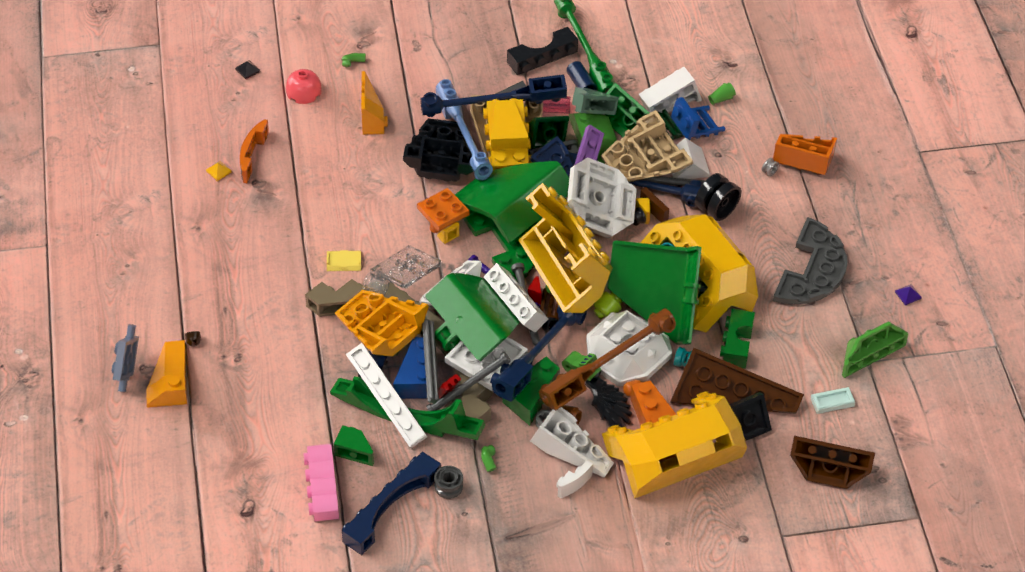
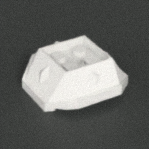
(601, 197)
(636, 362)

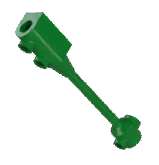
(598, 68)

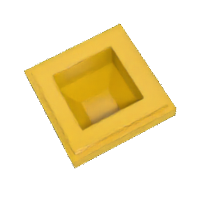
(218, 171)

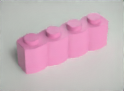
(322, 481)

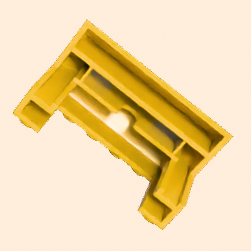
(561, 230)
(722, 266)
(685, 434)

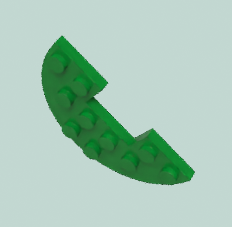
(514, 252)

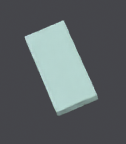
(832, 400)

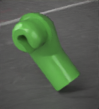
(353, 57)
(486, 456)

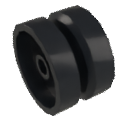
(718, 196)

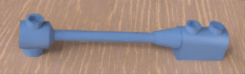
(479, 160)

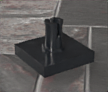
(752, 415)

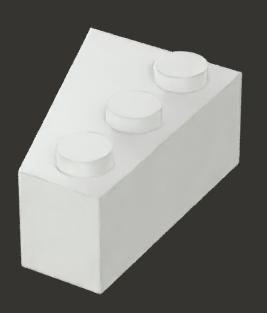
(664, 93)

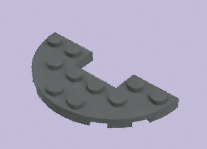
(823, 272)

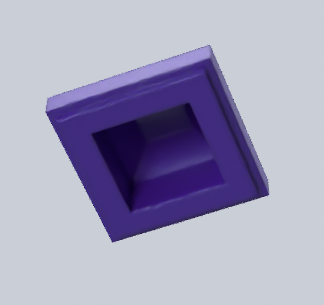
(908, 294)

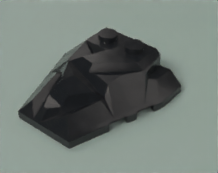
(439, 151)

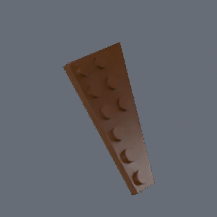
(725, 379)

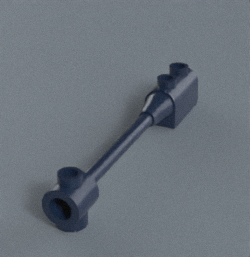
(537, 91)
(687, 192)
(518, 373)

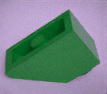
(353, 446)

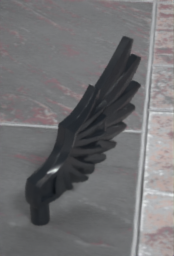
(609, 402)

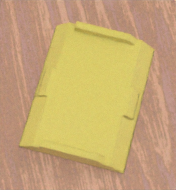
(344, 260)

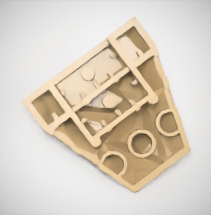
(646, 151)

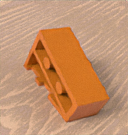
(805, 153)

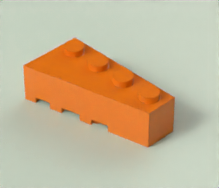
(649, 404)

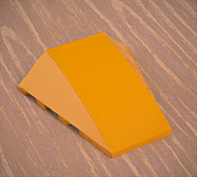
(382, 322)

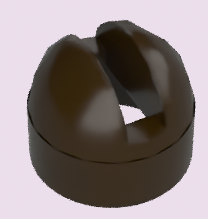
(193, 337)

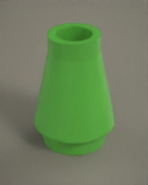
(723, 93)

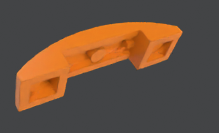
(256, 136)

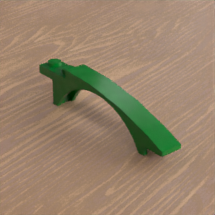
(447, 420)

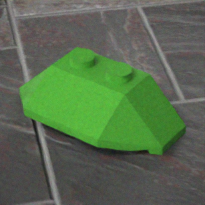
(602, 122)
(873, 346)

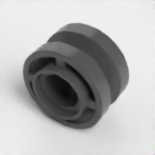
(448, 482)

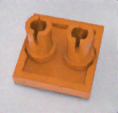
(442, 210)

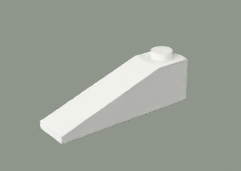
(566, 440)

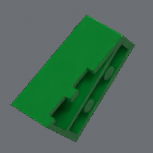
(529, 401)

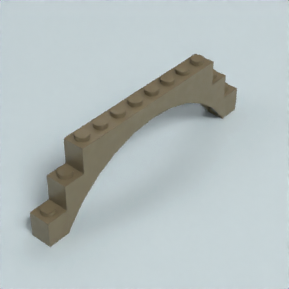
(325, 302)

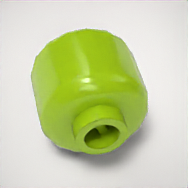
(607, 304)

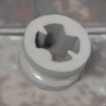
(770, 167)
(540, 416)

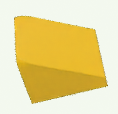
(644, 204)
(449, 233)

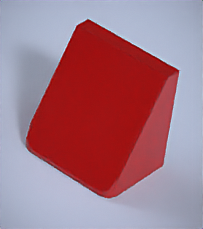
(534, 290)

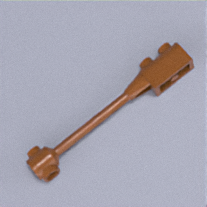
(572, 383)

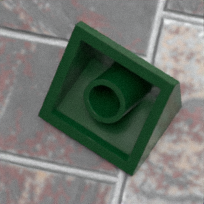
(545, 129)

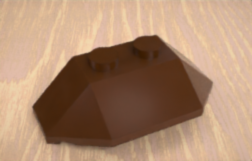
(831, 462)

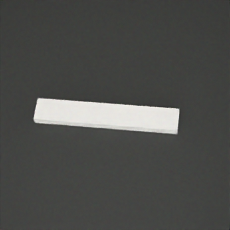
(386, 395)

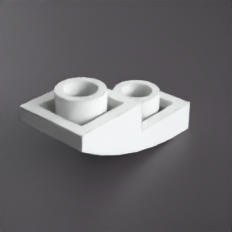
(573, 481)

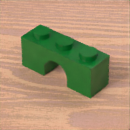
(739, 326)

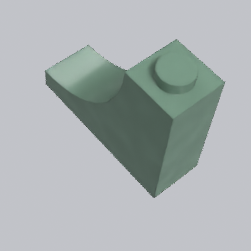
(594, 102)

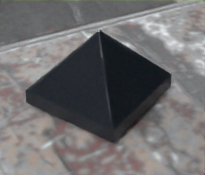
(247, 69)

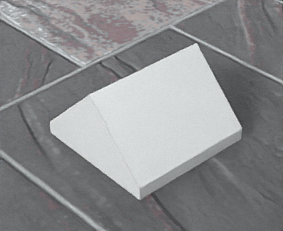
(699, 167)

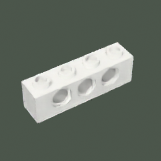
(515, 298)

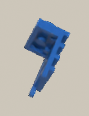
(689, 120)

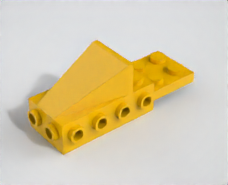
(506, 132)

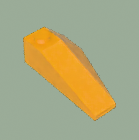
(372, 110)
(168, 379)

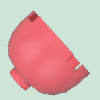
(303, 86)

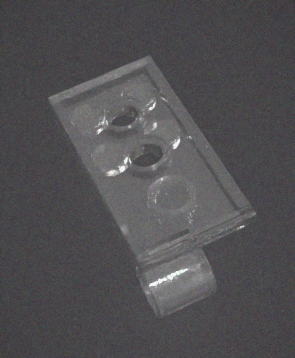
(400, 269)

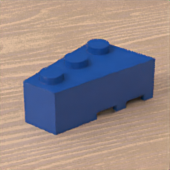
(411, 377)

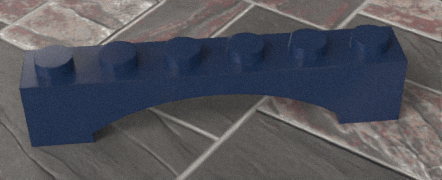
(360, 532)

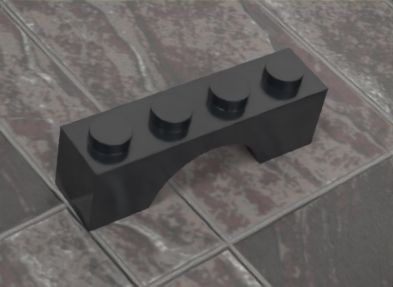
(524, 58)

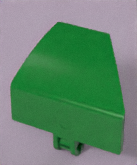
(505, 194)
(658, 278)
(471, 314)

